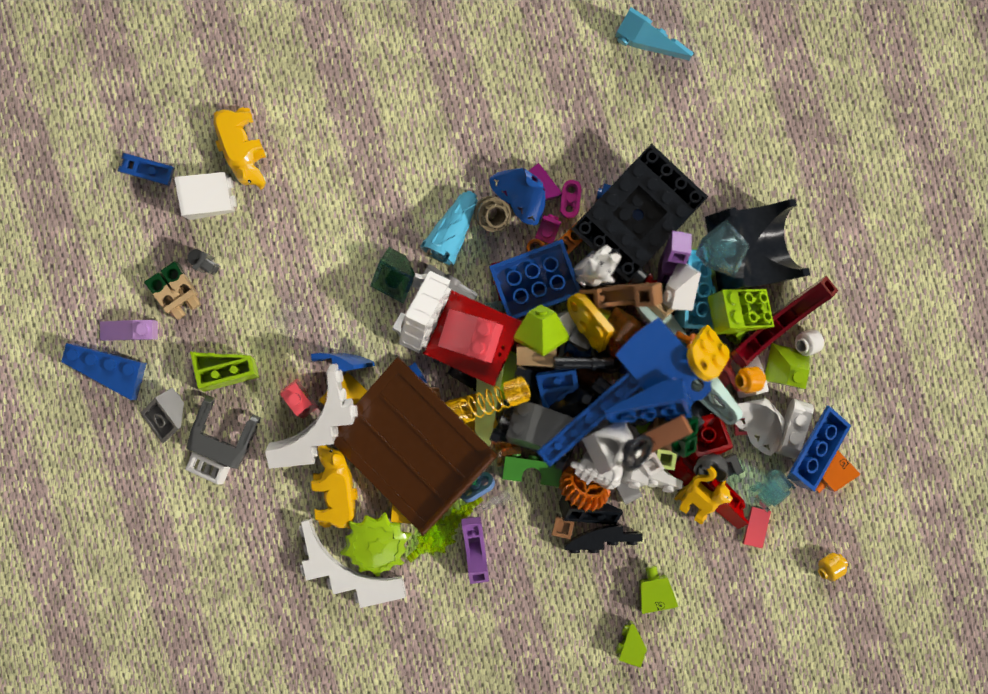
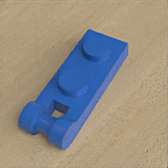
(146, 169)

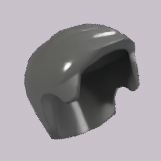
(714, 460)

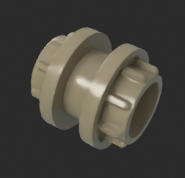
(502, 216)

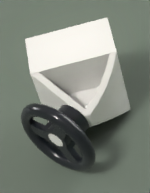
(615, 447)

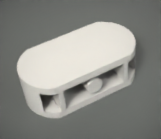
(795, 429)

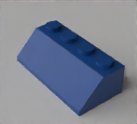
(819, 450)

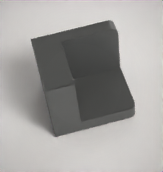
(734, 465)

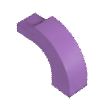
(475, 550)

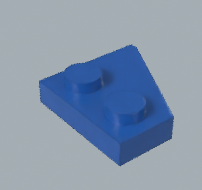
(556, 385)

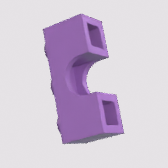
(676, 251)

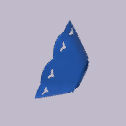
(521, 193)

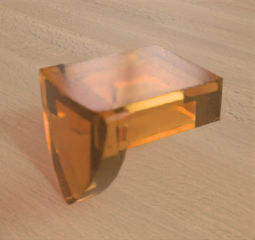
(505, 449)

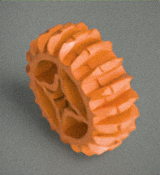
(580, 494)

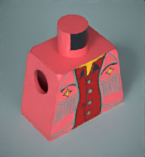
(298, 399)

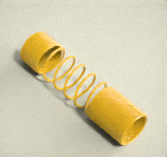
(515, 392)

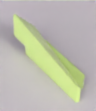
(485, 425)

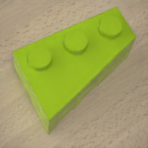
(222, 370)

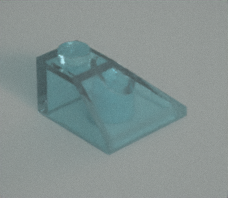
(722, 249)

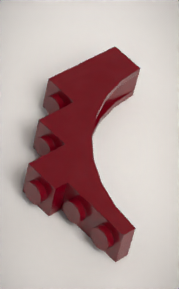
(783, 320)

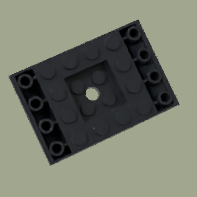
(649, 186)

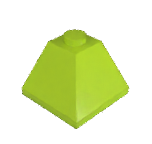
(541, 331)
(787, 367)

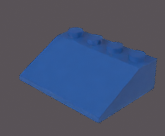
(535, 279)

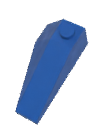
(662, 400)

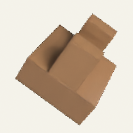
(562, 528)

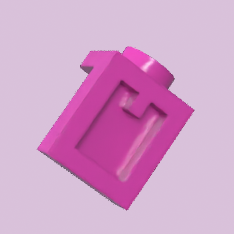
(548, 228)

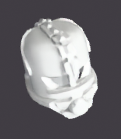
(587, 472)

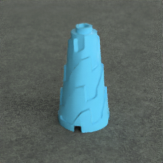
(450, 231)

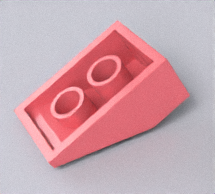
(470, 335)

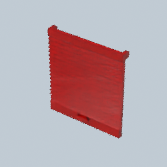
(472, 366)

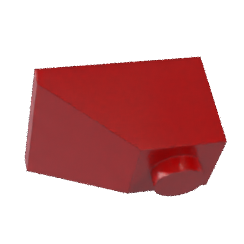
(711, 438)

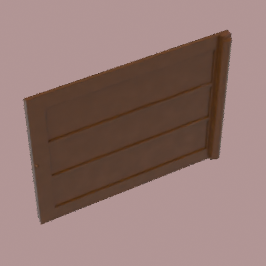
(413, 446)

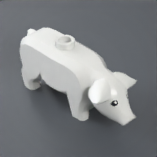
(596, 267)

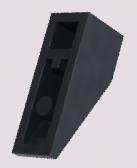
(605, 515)

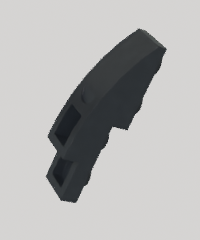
(594, 539)

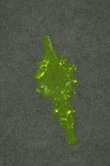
(441, 533)

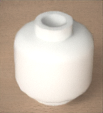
(809, 342)

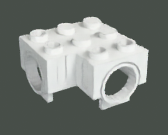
(423, 312)

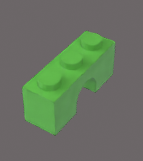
(515, 466)

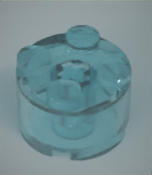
(772, 489)

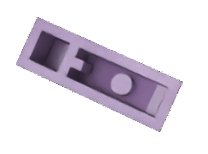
(129, 330)

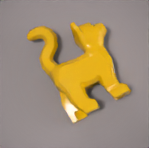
(702, 497)

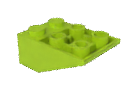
(740, 310)

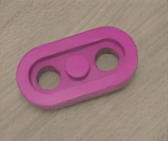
(569, 199)

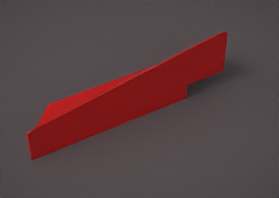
(730, 511)

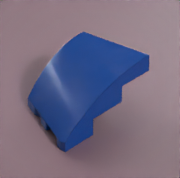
(344, 360)

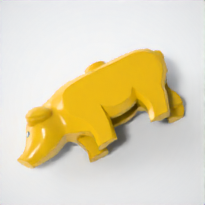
(236, 146)
(337, 488)

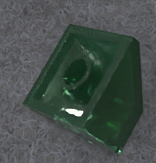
(393, 275)

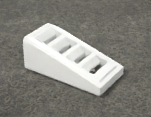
(221, 475)

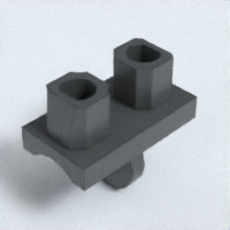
(202, 262)

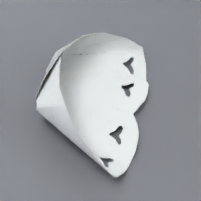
(764, 421)

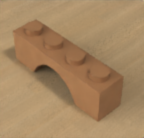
(629, 294)

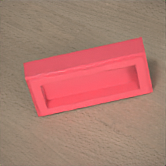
(757, 527)

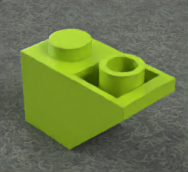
(632, 647)

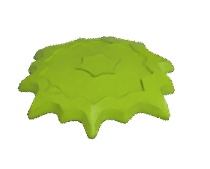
(375, 544)

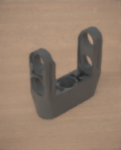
(211, 447)

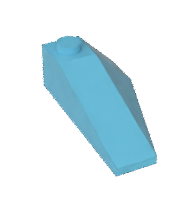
(639, 33)
(701, 312)

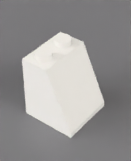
(205, 195)

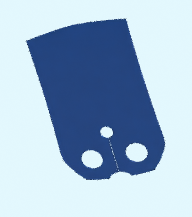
(658, 355)

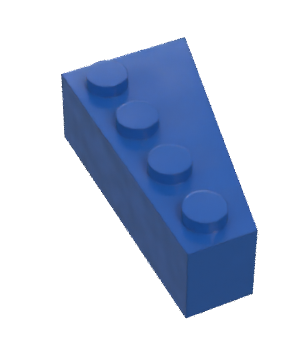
(108, 369)

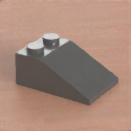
(535, 425)

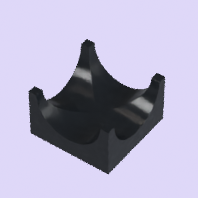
(767, 254)
(571, 406)

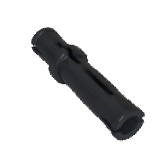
(583, 362)

